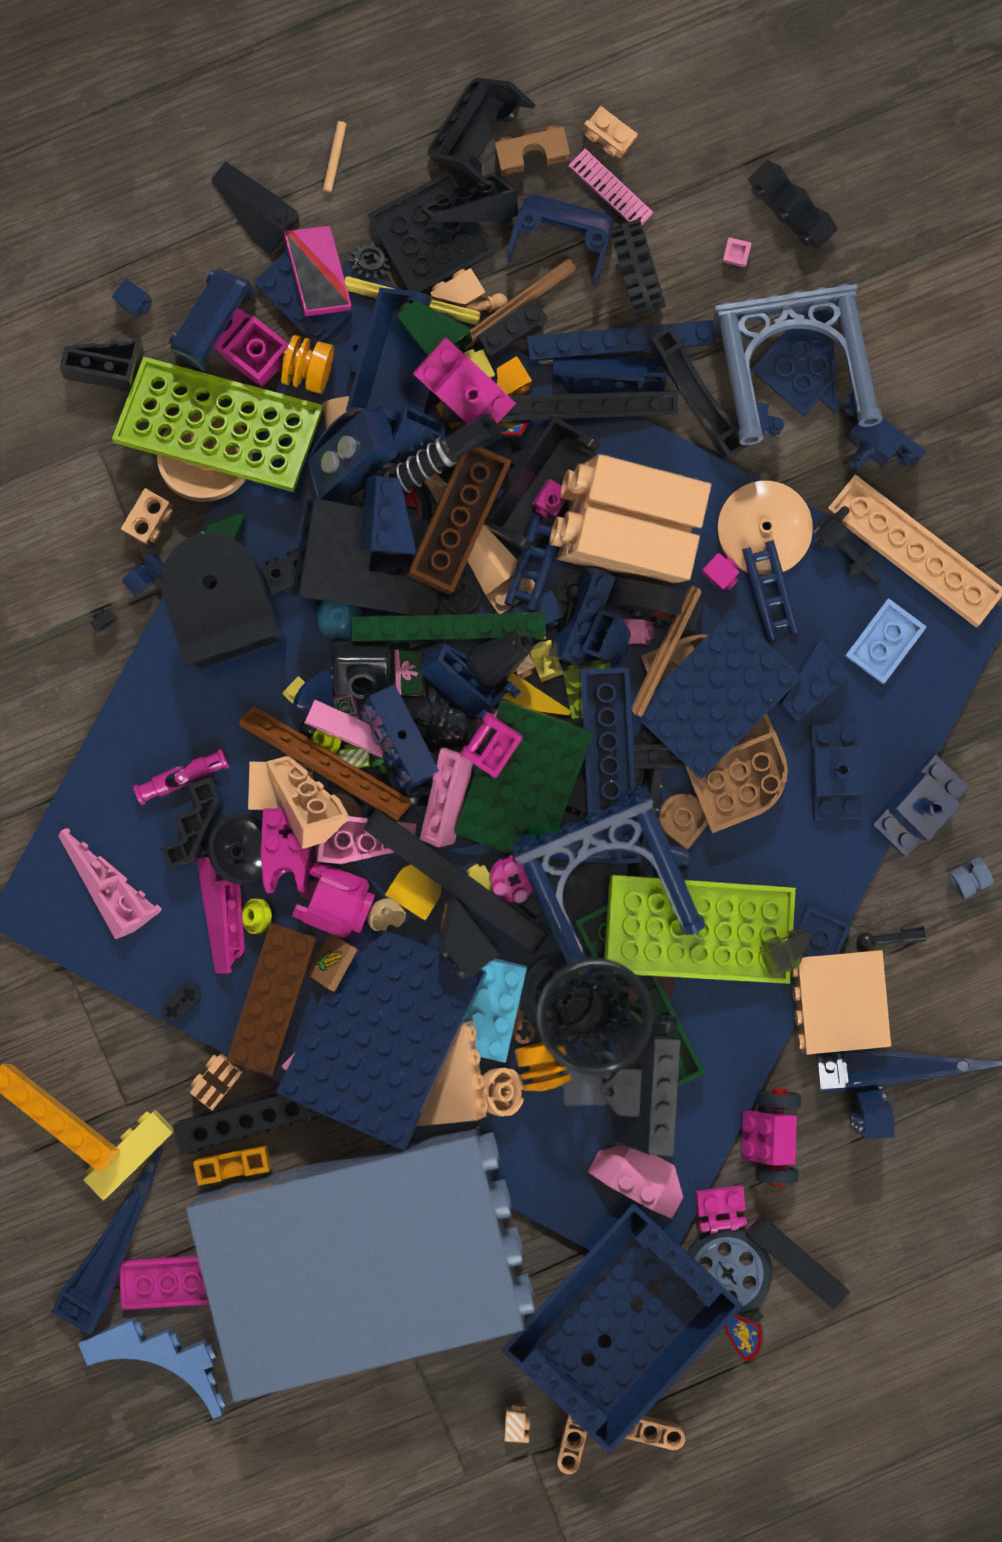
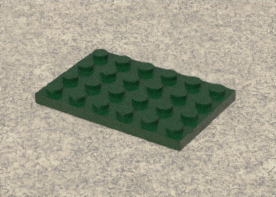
(532, 785)

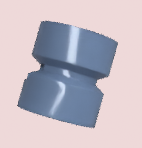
(970, 878)

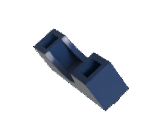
(592, 594)

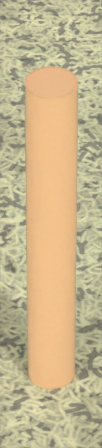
(334, 156)

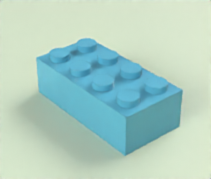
(497, 1008)

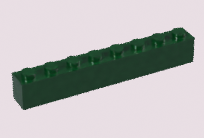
(447, 627)

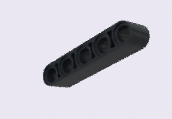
(797, 1262)

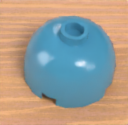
(336, 619)

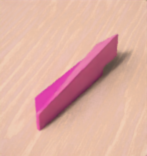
(223, 916)

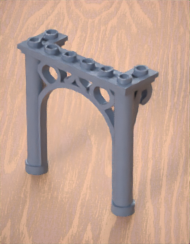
(839, 302)

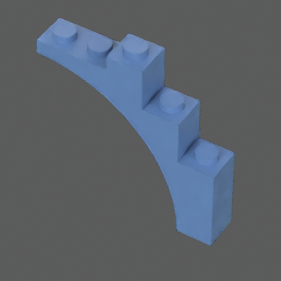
(191, 1363)

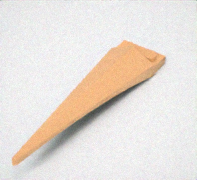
(488, 560)

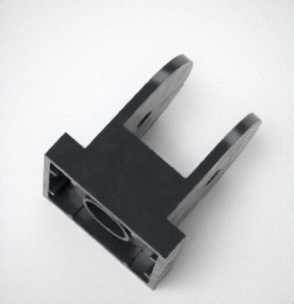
(223, 620)

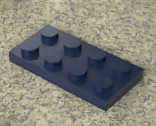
(280, 287)

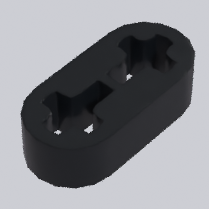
(185, 1006)

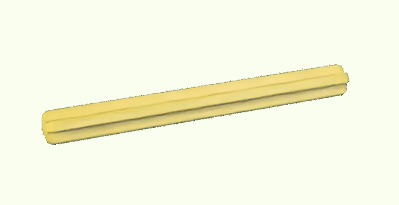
(371, 290)

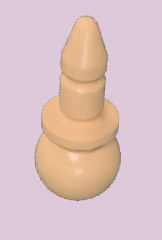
(490, 303)

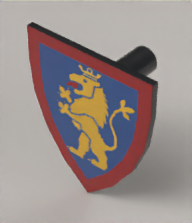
(513, 430)

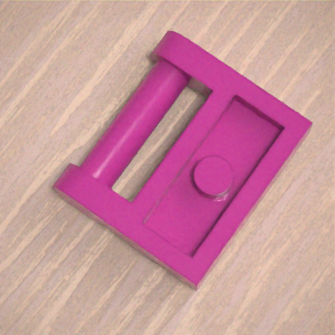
(499, 748)

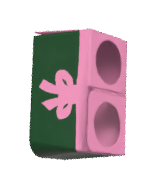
(408, 678)

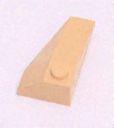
(308, 806)

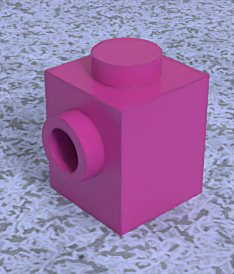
(548, 499)
(721, 572)

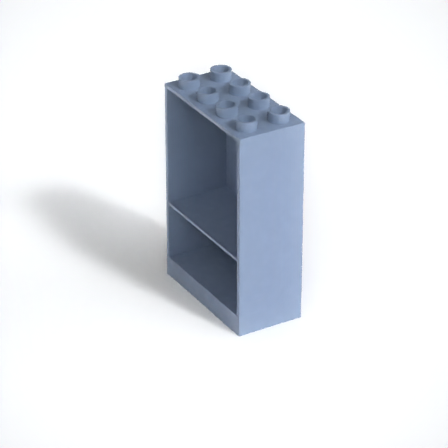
(360, 1261)

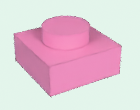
(736, 252)

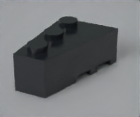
(103, 364)

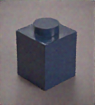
(132, 298)

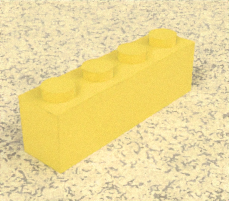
(134, 1150)

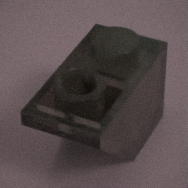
(785, 953)

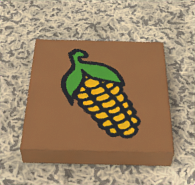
(332, 961)

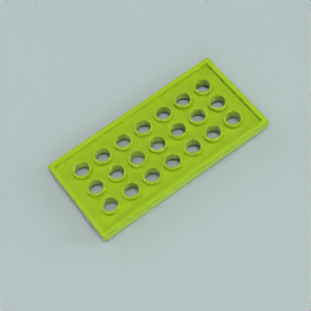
(217, 458)

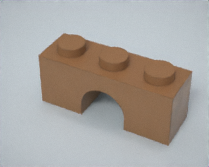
(550, 142)

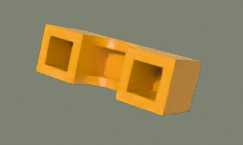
(231, 1164)

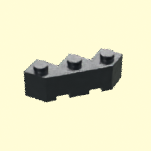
(791, 205)
(194, 824)

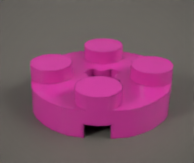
(503, 887)

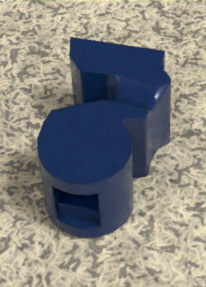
(144, 575)

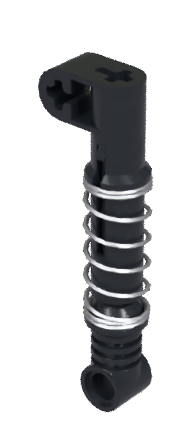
(447, 450)

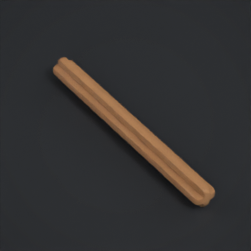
(523, 298)
(665, 652)

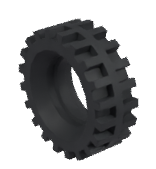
(637, 267)

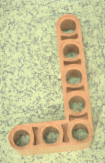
(658, 1439)

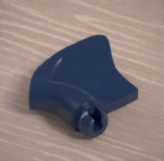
(318, 688)

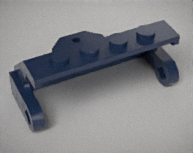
(387, 359)

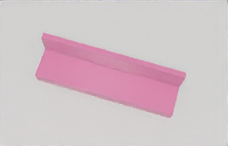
(446, 798)

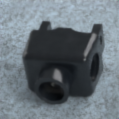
(360, 667)

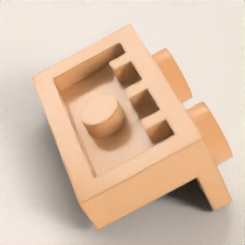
(609, 132)

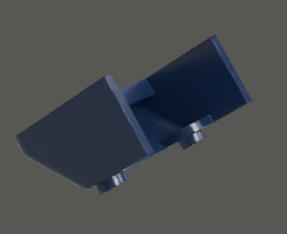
(566, 216)
(209, 318)

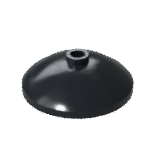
(245, 836)

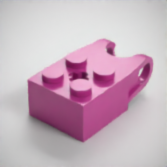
(243, 340)
(283, 853)

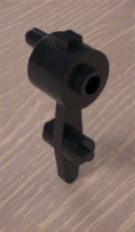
(833, 534)

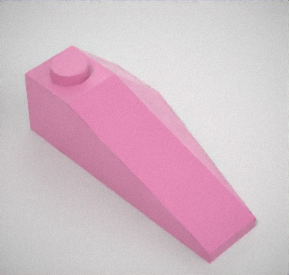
(353, 843)

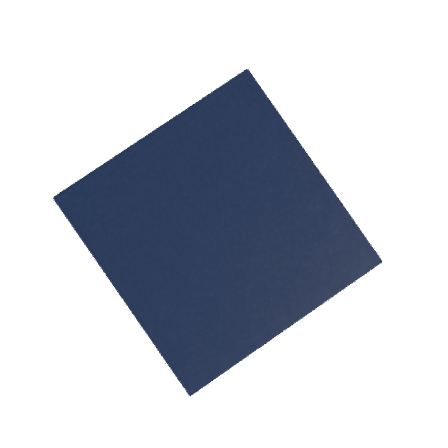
(171, 714)

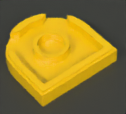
(415, 891)

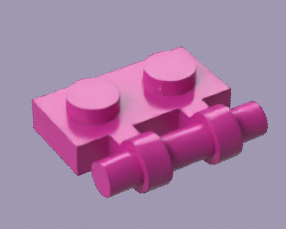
(720, 1201)

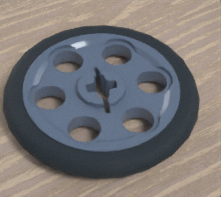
(740, 1242)

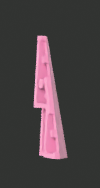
(117, 901)

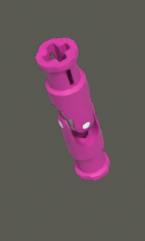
(196, 770)

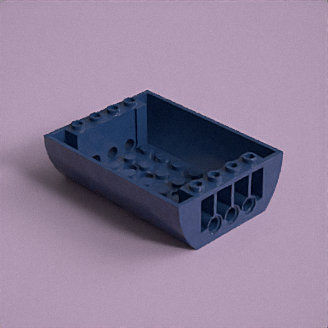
(646, 1346)

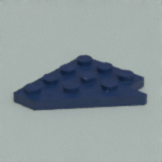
(802, 367)

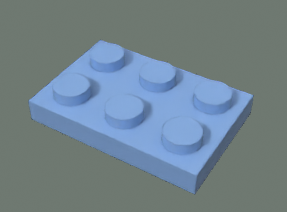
(885, 641)

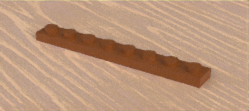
(325, 763)

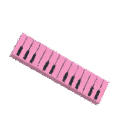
(609, 188)

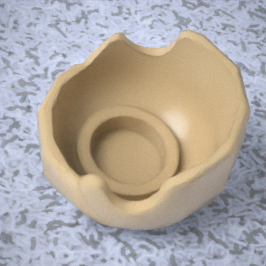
(385, 913)

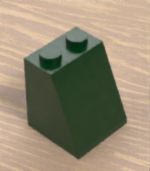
(429, 327)

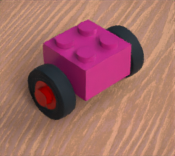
(771, 1137)

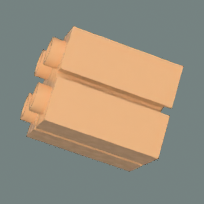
(630, 520)

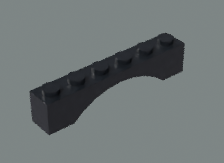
(683, 374)

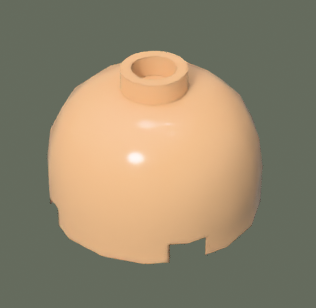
(502, 1091)

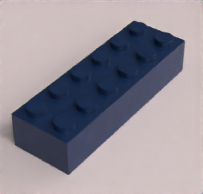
(610, 755)

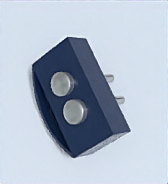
(349, 452)

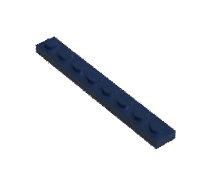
(614, 340)

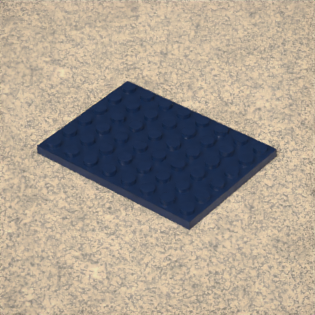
(381, 1036)

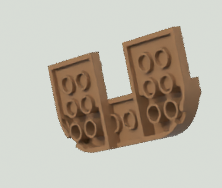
(747, 777)

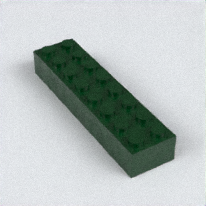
(593, 931)

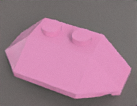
(639, 1177)

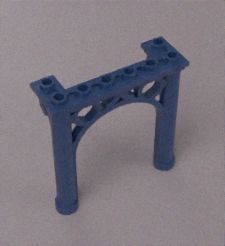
(638, 804)

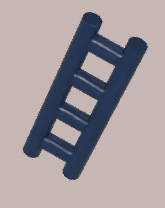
(521, 570)
(757, 583)

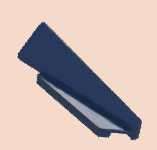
(611, 374)

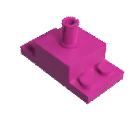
(462, 384)

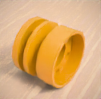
(307, 364)
(542, 1066)

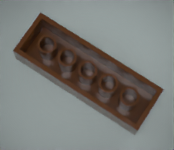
(458, 519)
(272, 998)

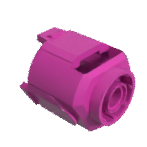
(337, 901)

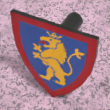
(746, 1334)

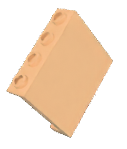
(841, 1002)
(459, 1086)

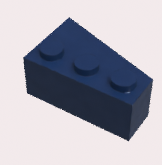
(449, 673)
(872, 1114)

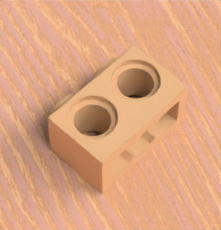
(141, 514)

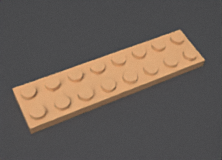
(917, 551)

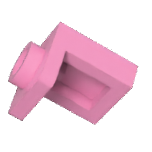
(641, 631)

